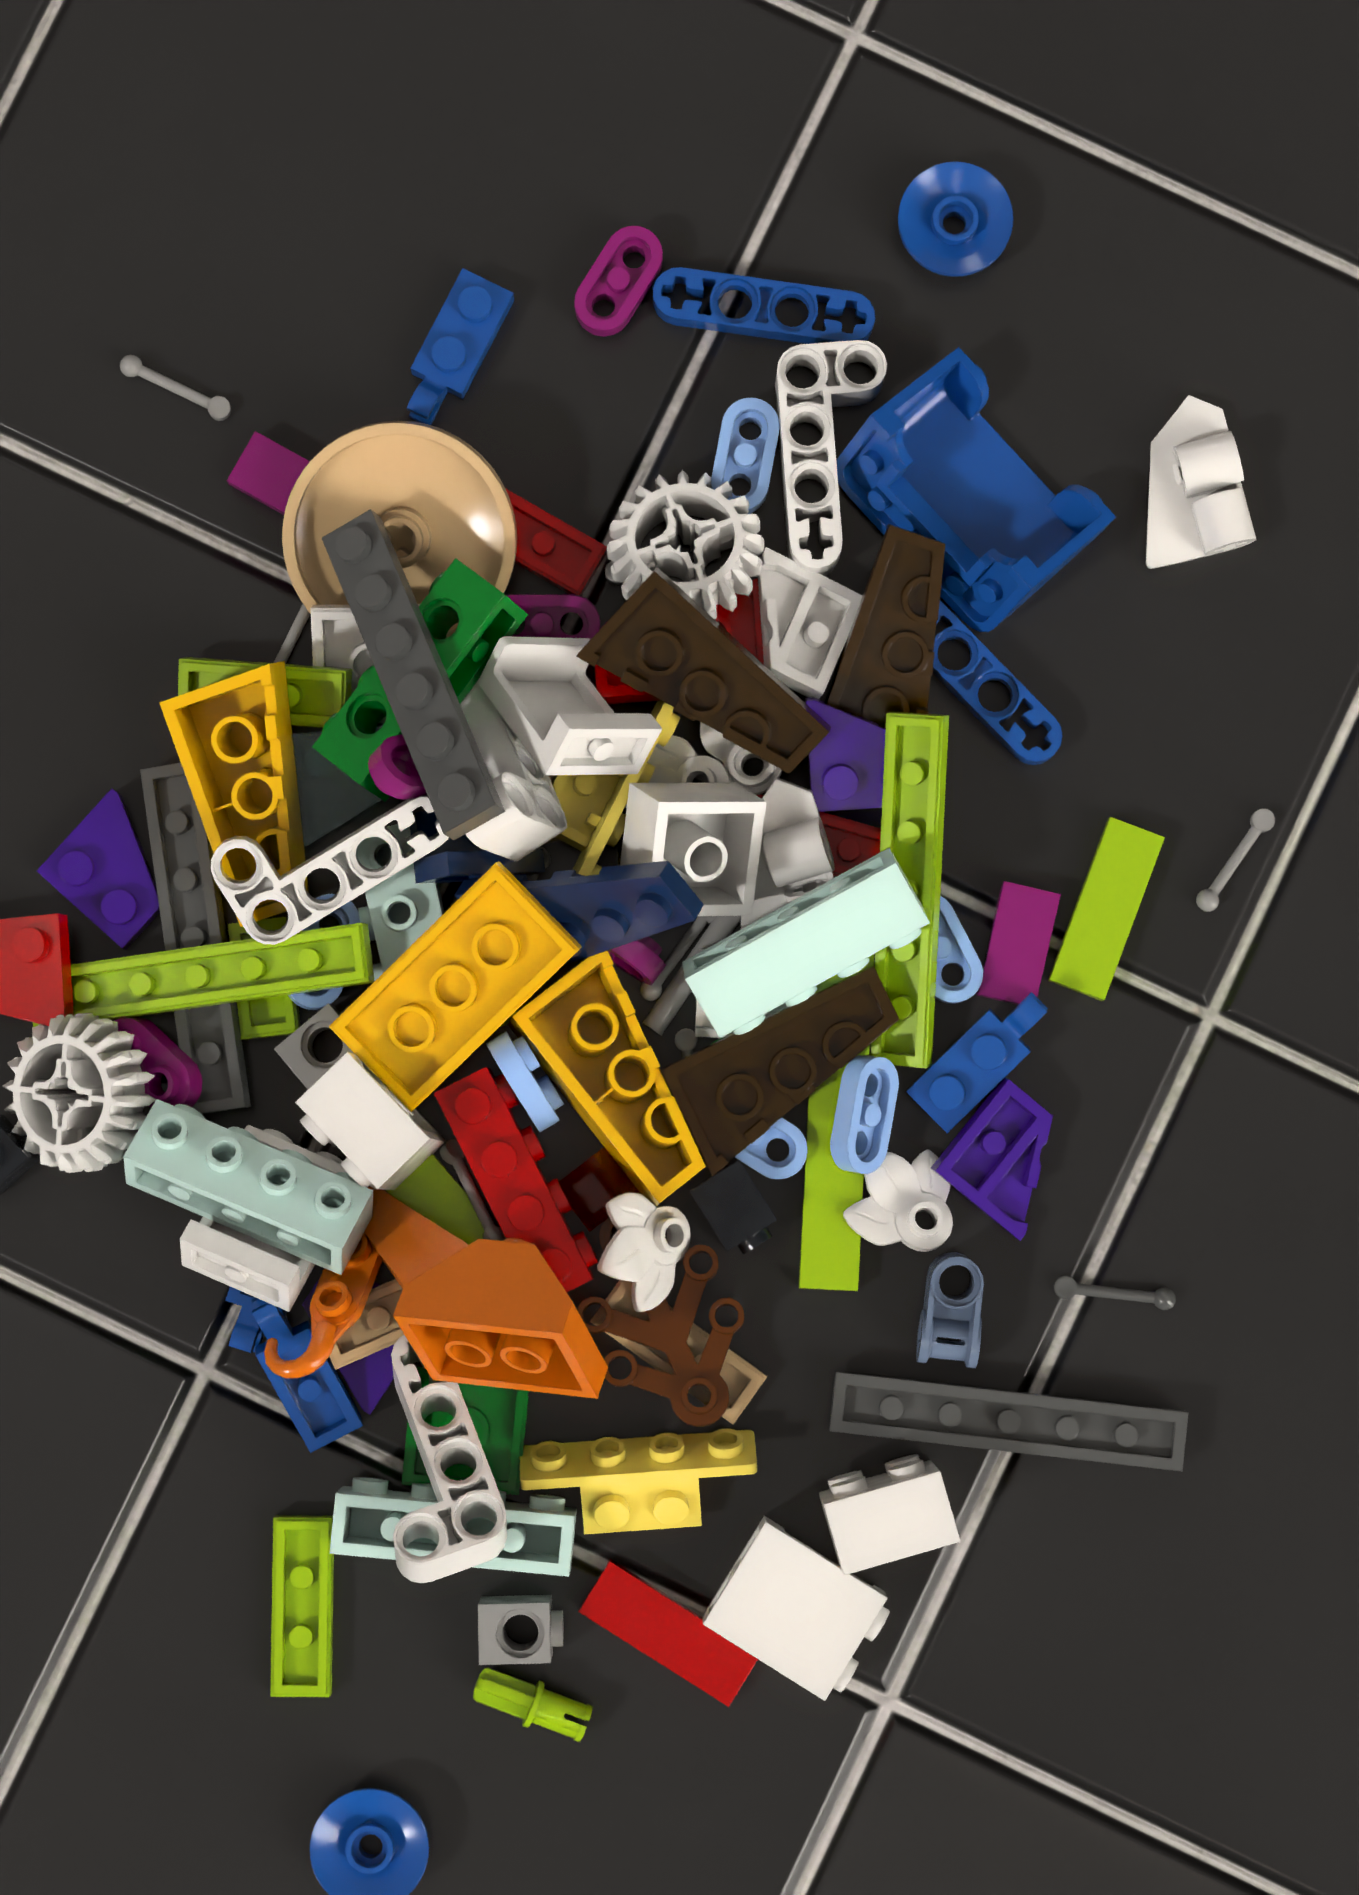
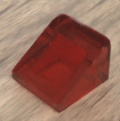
(594, 1185)

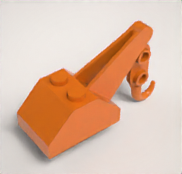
(468, 1310)

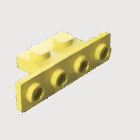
(596, 802)
(640, 1479)

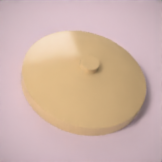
(426, 487)

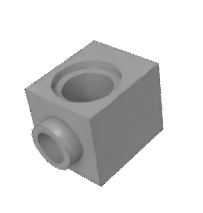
(298, 1047)
(498, 1648)

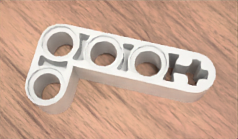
(819, 460)
(526, 793)
(340, 858)
(456, 1499)

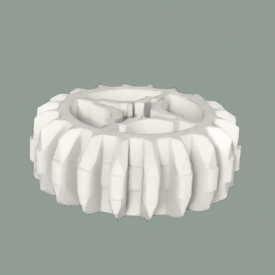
(725, 527)
(94, 1061)

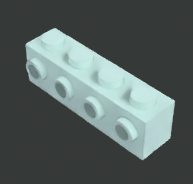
(397, 906)
(805, 944)
(248, 1185)
(537, 1532)

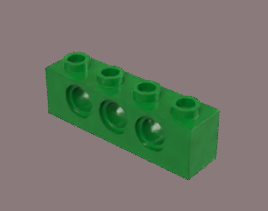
(453, 598)

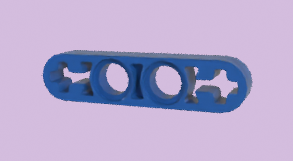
(765, 297)
(986, 667)

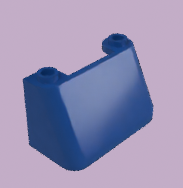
(950, 476)

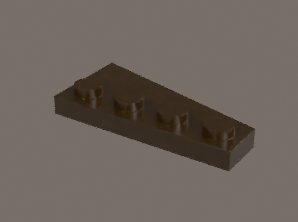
(893, 633)
(689, 661)
(754, 1078)

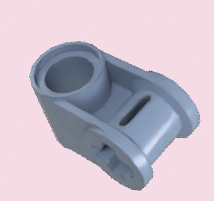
(951, 1315)

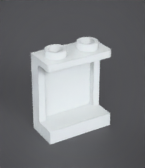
(560, 713)
(243, 1260)
(796, 1610)

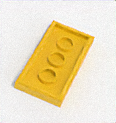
(455, 986)

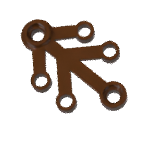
(669, 1333)

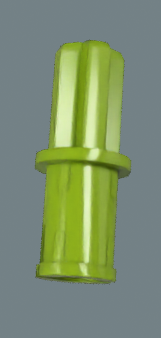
(531, 1703)

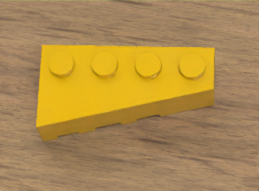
(242, 769)
(610, 1075)

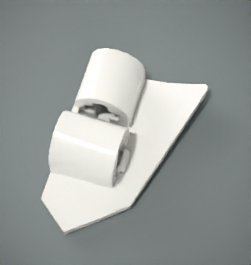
(1195, 488)
(792, 851)

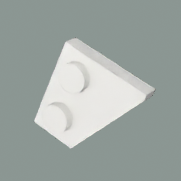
(802, 623)

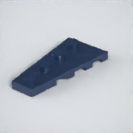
(614, 905)

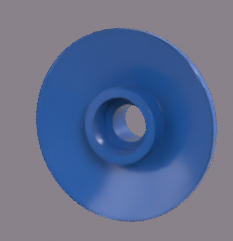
(962, 193)
(337, 1849)

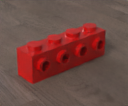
(510, 1176)

